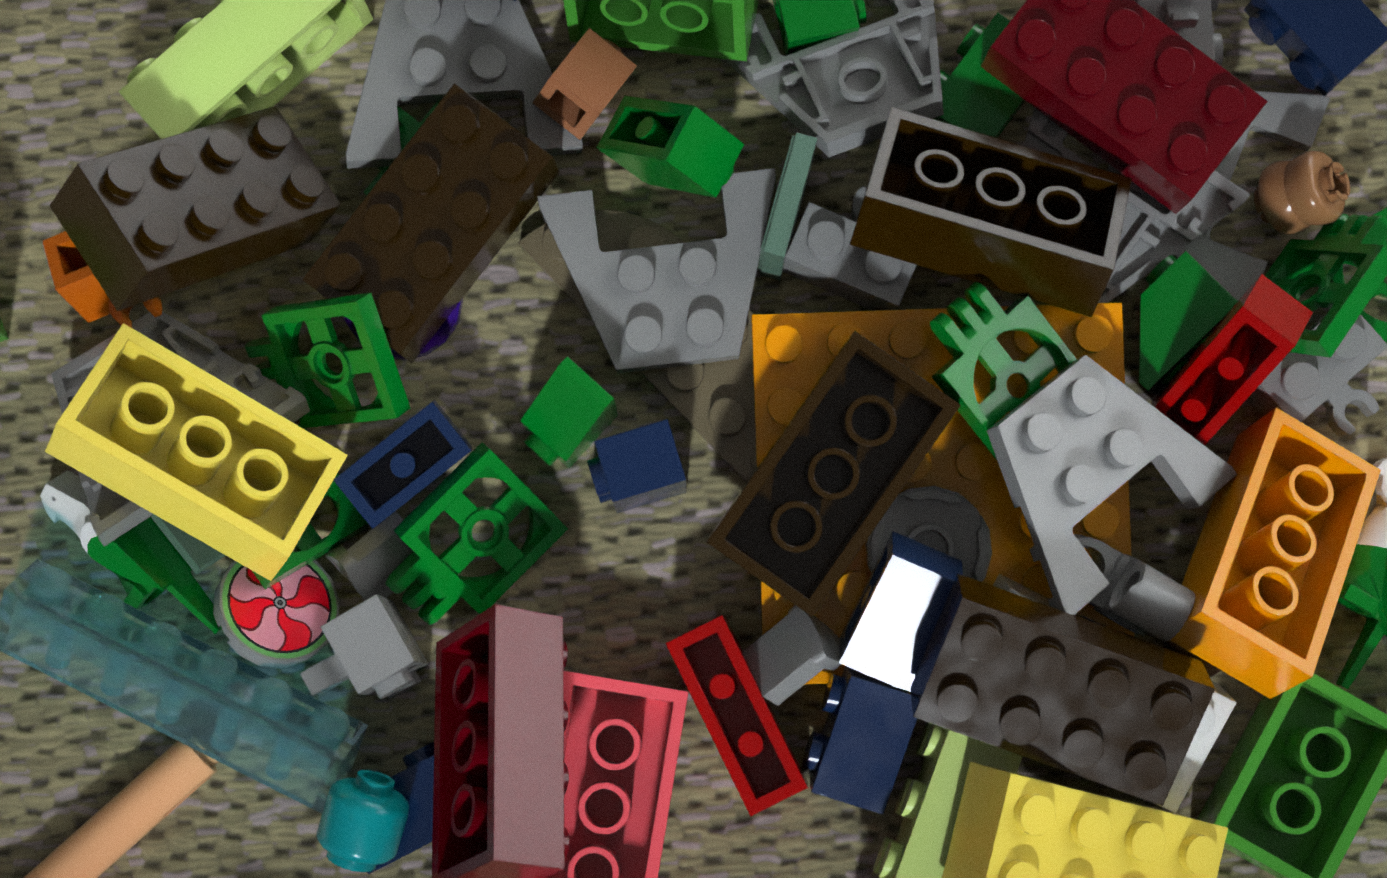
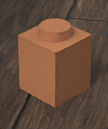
(584, 83)

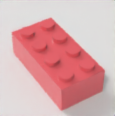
(621, 774)

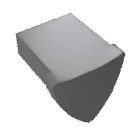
(372, 558)
(792, 654)

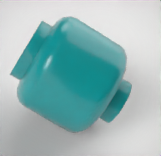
(362, 821)

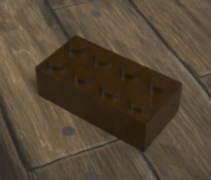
(193, 206)
(992, 212)
(435, 219)
(833, 473)
(1060, 690)

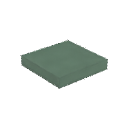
(786, 205)

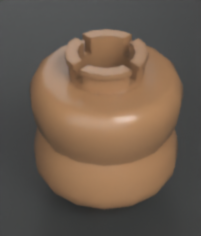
(1302, 192)

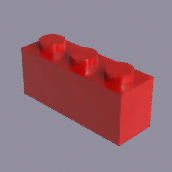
(1233, 360)
(737, 715)

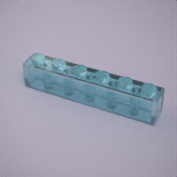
(178, 684)

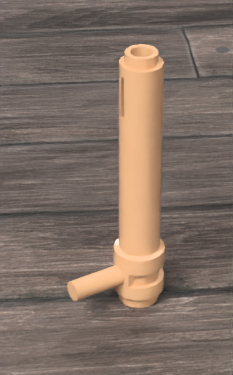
(129, 815)

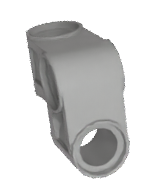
(1138, 594)

